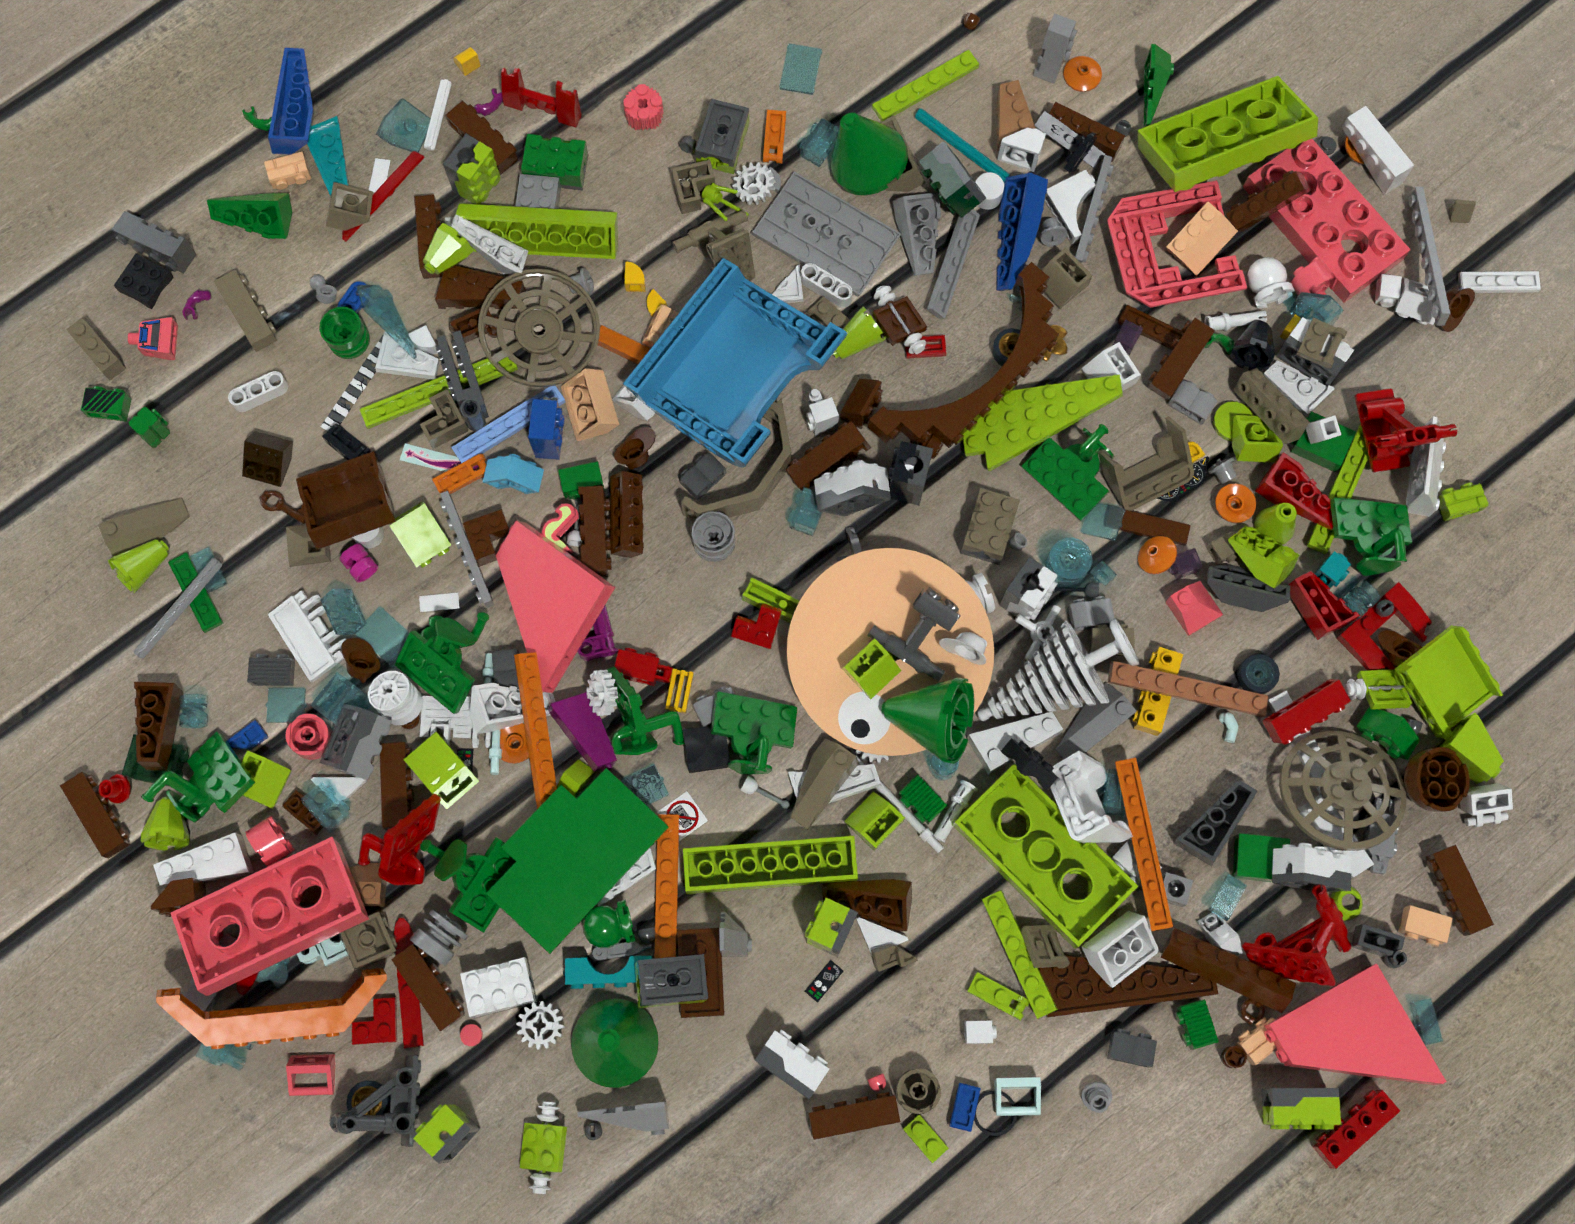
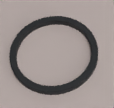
(999, 1133)

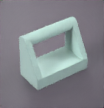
(1018, 1083)

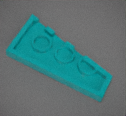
(328, 152)

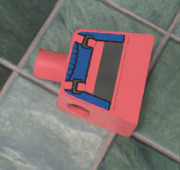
(156, 338)

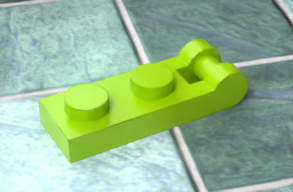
(997, 995)

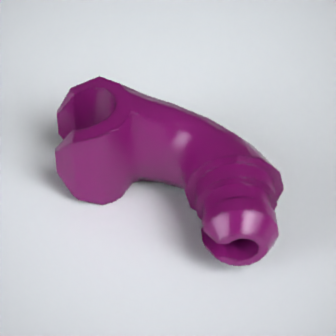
(488, 108)
(195, 298)

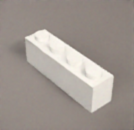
(1360, 859)

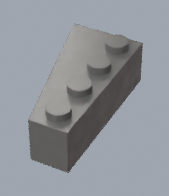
(152, 240)
(1213, 829)

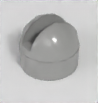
(1018, 541)

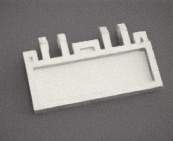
(304, 634)
(436, 716)

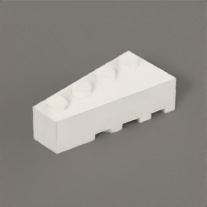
(1377, 150)
(1032, 731)
(210, 862)

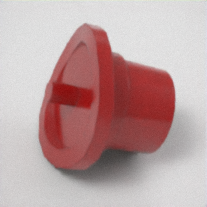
(115, 789)

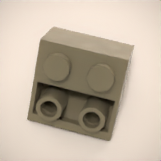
(1066, 278)

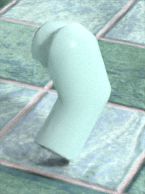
(1231, 724)

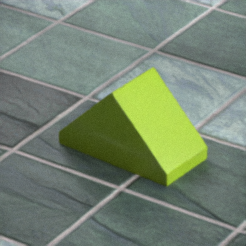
(576, 777)

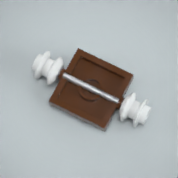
(899, 320)

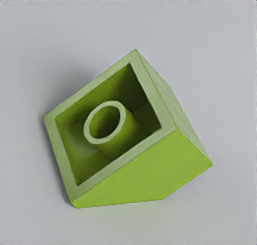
(1254, 440)

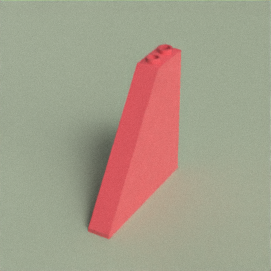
(551, 598)
(1354, 1031)

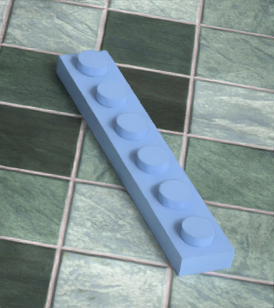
(502, 427)

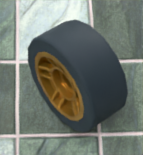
(1001, 343)
(363, 1090)

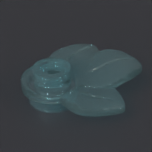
(277, 973)

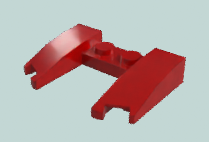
(515, 96)
(1357, 635)

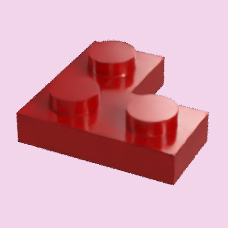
(760, 631)
(382, 1028)

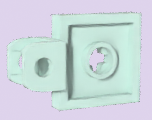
(327, 950)

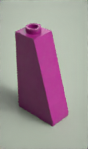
(584, 731)

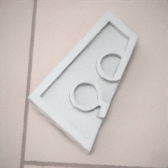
(1299, 389)
(640, 870)

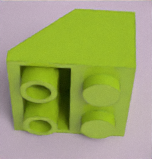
(872, 668)
(268, 779)
(875, 820)

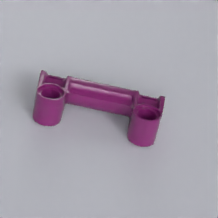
(603, 633)

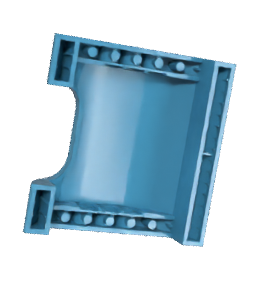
(729, 363)

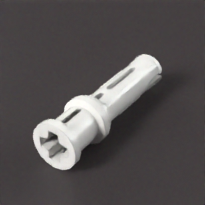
(1226, 322)
(959, 801)

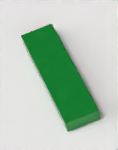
(202, 604)

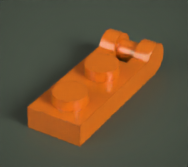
(774, 136)
(461, 475)

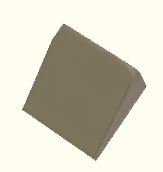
(1462, 211)

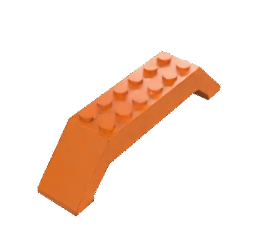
(272, 1021)

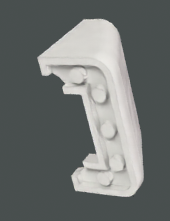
(1080, 803)

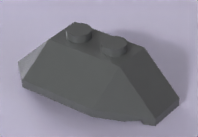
(1240, 588)

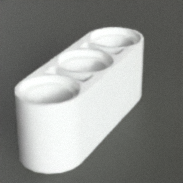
(822, 277)
(248, 391)

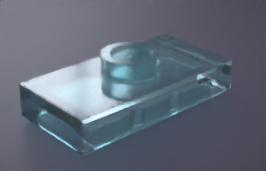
(200, 560)
(1227, 897)

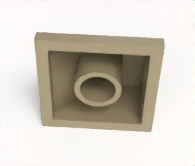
(348, 207)

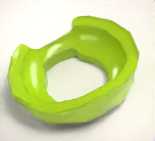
(1348, 915)

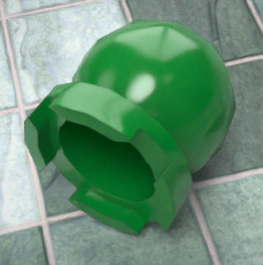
(608, 925)

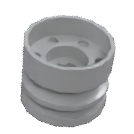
(709, 526)
(439, 937)

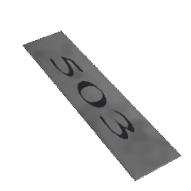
(1066, 137)

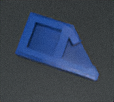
(248, 737)

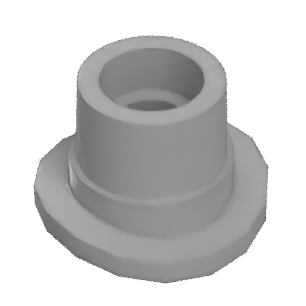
(1052, 232)
(585, 280)
(1223, 470)
(1097, 1096)

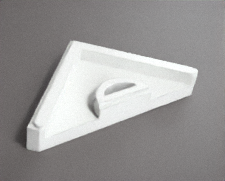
(791, 288)
(343, 786)
(878, 936)

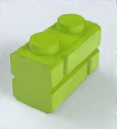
(1462, 501)

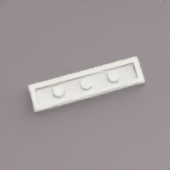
(1500, 281)

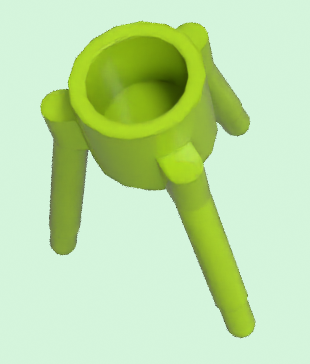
(712, 194)

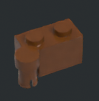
(469, 326)

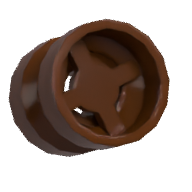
(1237, 1056)

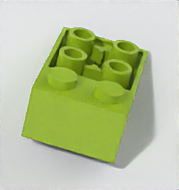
(1264, 556)
(441, 770)

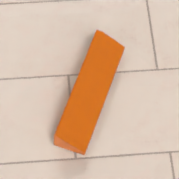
(622, 345)

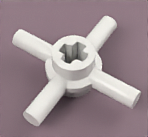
(1035, 629)

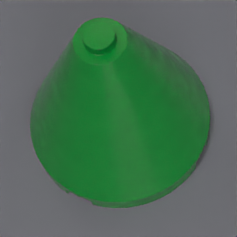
(867, 155)
(935, 716)
(614, 1043)

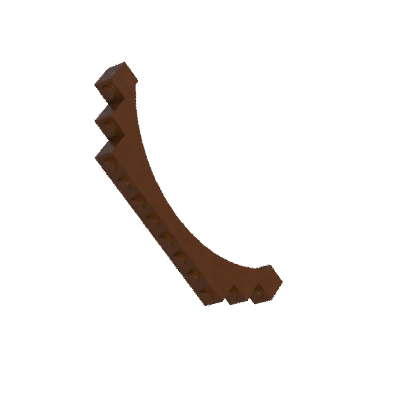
(954, 419)

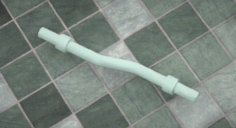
(495, 752)

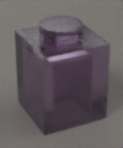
(1128, 336)
(1186, 564)

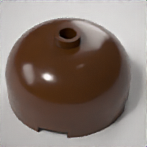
(1436, 779)

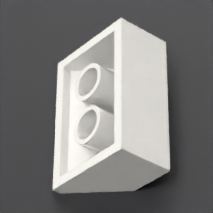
(1121, 948)

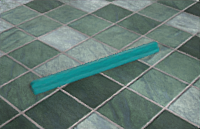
(960, 144)

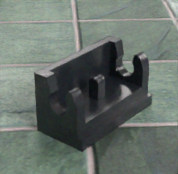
(344, 442)

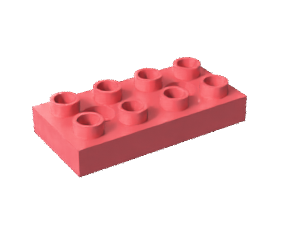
(1330, 215)
(268, 916)

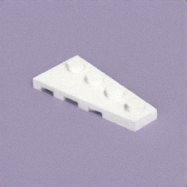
(860, 780)

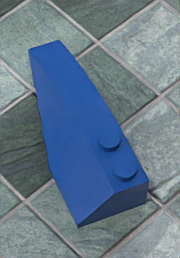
(292, 105)
(1020, 220)

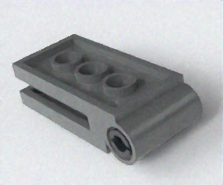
(470, 399)

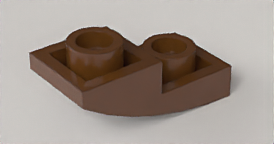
(300, 812)

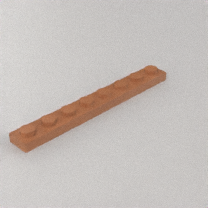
(1187, 689)

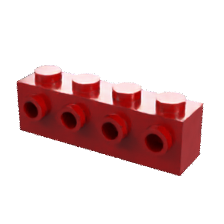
(1306, 711)
(1356, 1128)

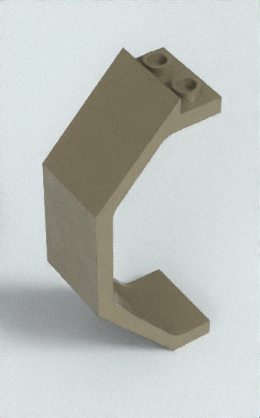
(754, 500)

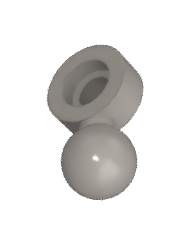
(324, 293)

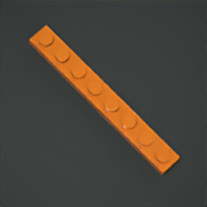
(535, 726)
(1144, 844)
(667, 889)

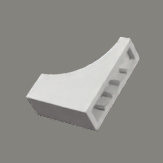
(1065, 199)

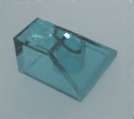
(404, 127)

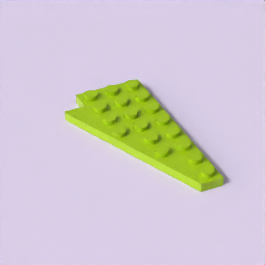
(1036, 414)

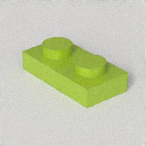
(925, 1138)

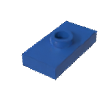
(964, 1107)

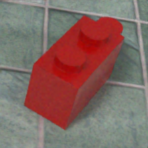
(641, 667)

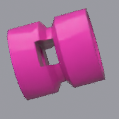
(358, 562)

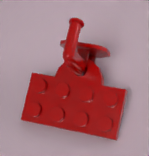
(402, 844)

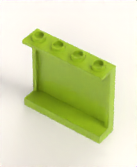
(1448, 680)

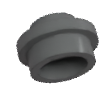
(1327, 144)

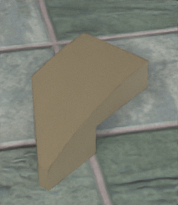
(891, 955)

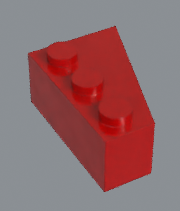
(1319, 605)

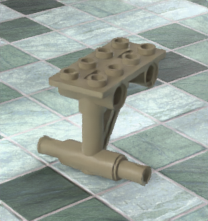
(732, 247)

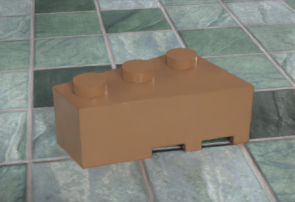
(1011, 111)

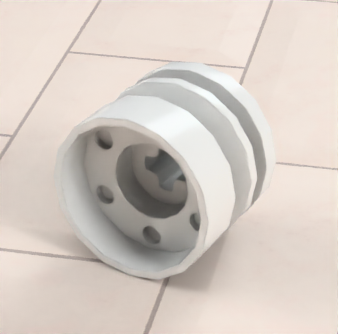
(395, 697)

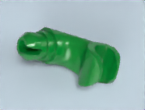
(261, 124)
(1225, 341)

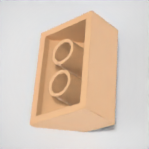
(1202, 238)
(589, 404)

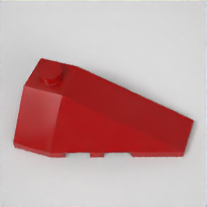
(1289, 484)

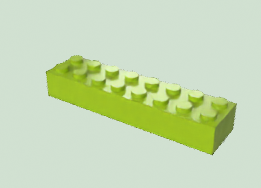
(549, 230)
(770, 864)

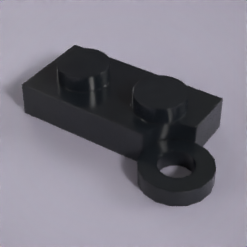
(1075, 158)

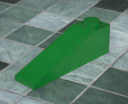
(1156, 74)
(259, 213)

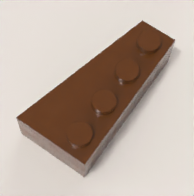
(156, 722)

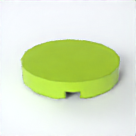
(1224, 418)

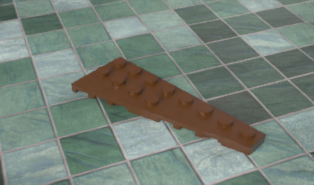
(1083, 990)

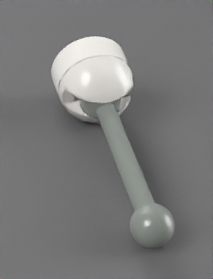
(574, 536)
(751, 786)

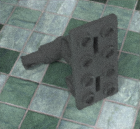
(933, 612)
(401, 1106)

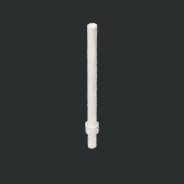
(925, 834)

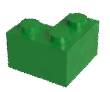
(1390, 731)

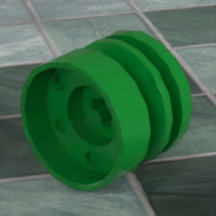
(344, 332)

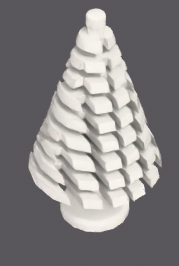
(1065, 672)

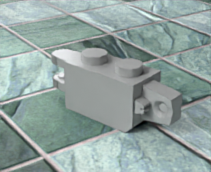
(1383, 852)

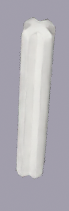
(437, 115)

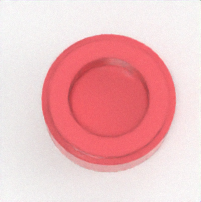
(471, 1035)

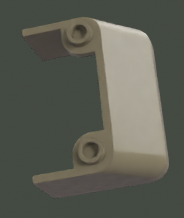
(1155, 475)

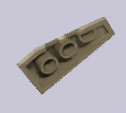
(912, 175)
(143, 526)
(825, 775)

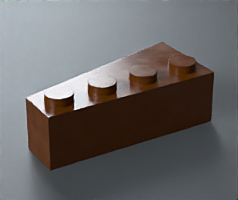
(469, 288)
(828, 455)
(594, 529)

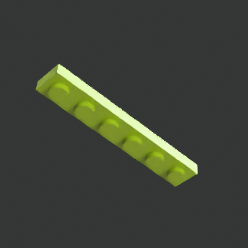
(925, 85)
(1016, 949)

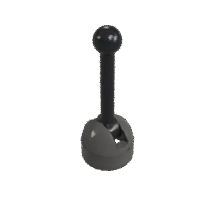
(1090, 589)

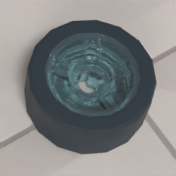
(1258, 663)

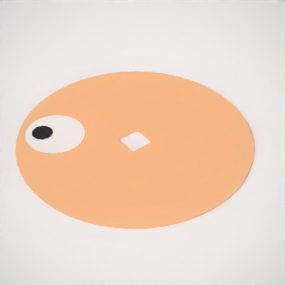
(834, 627)

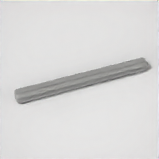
(178, 608)

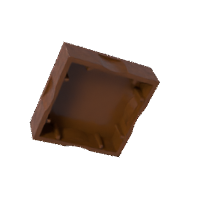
(345, 500)

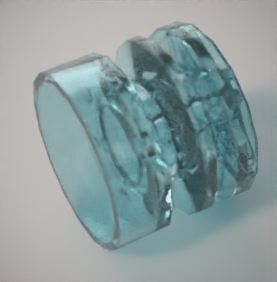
(1069, 573)

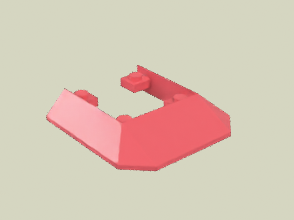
(1144, 216)

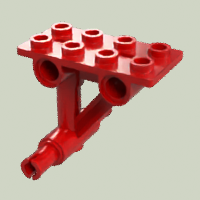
(1388, 434)
(1298, 955)

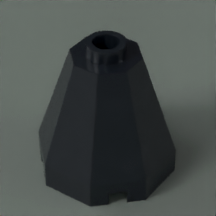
(1254, 347)

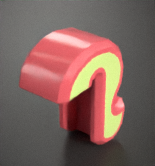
(556, 527)

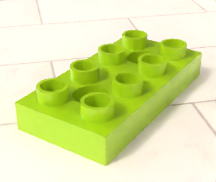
(1227, 133)
(1044, 856)

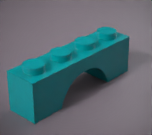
(581, 971)

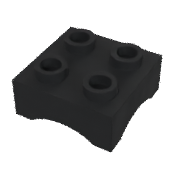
(143, 280)
(705, 750)
(1030, 762)

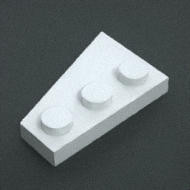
(395, 360)

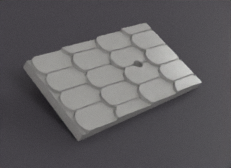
(838, 236)

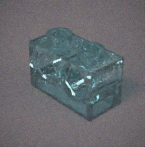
(321, 810)

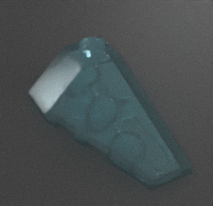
(381, 308)

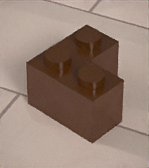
(482, 532)

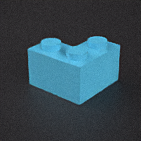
(513, 473)

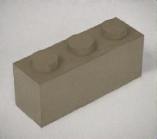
(96, 349)

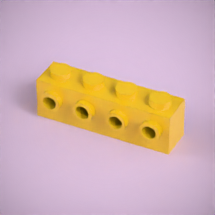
(1154, 706)

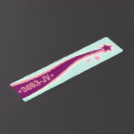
(430, 458)

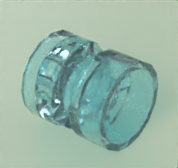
(1361, 598)
(193, 711)
(942, 770)

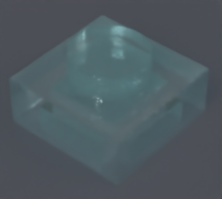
(1103, 573)

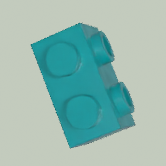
(1333, 569)

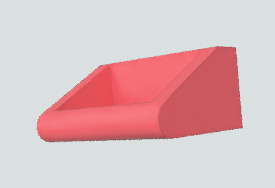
(311, 1064)

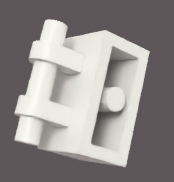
(822, 414)
(1484, 800)

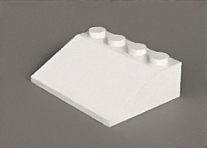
(1425, 476)

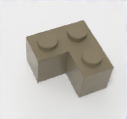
(690, 181)
(447, 423)

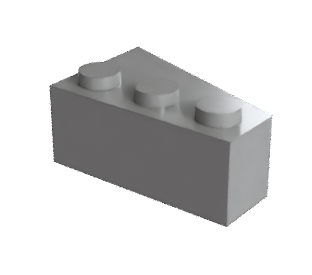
(1056, 48)

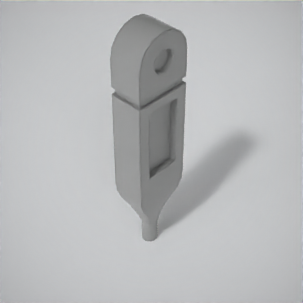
(619, 950)

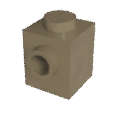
(1222, 550)

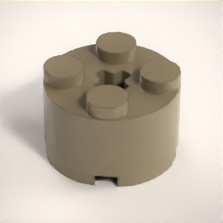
(929, 1086)

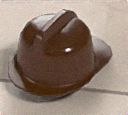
(1459, 303)
(635, 448)
(1397, 646)
(359, 658)

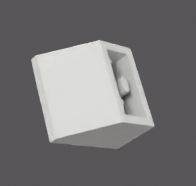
(1113, 362)

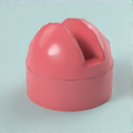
(877, 1081)

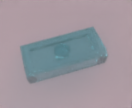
(1426, 1021)

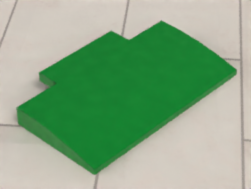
(573, 857)

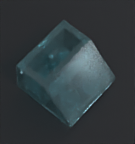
(1316, 306)
(336, 694)

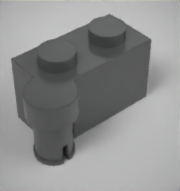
(1381, 944)

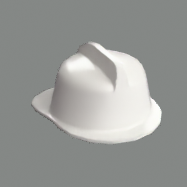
(967, 646)

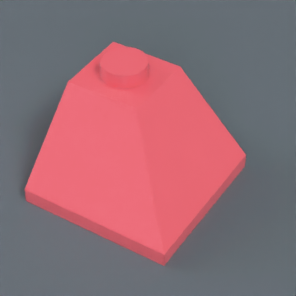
(1193, 607)

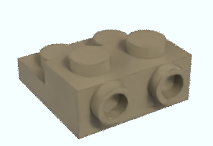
(368, 941)

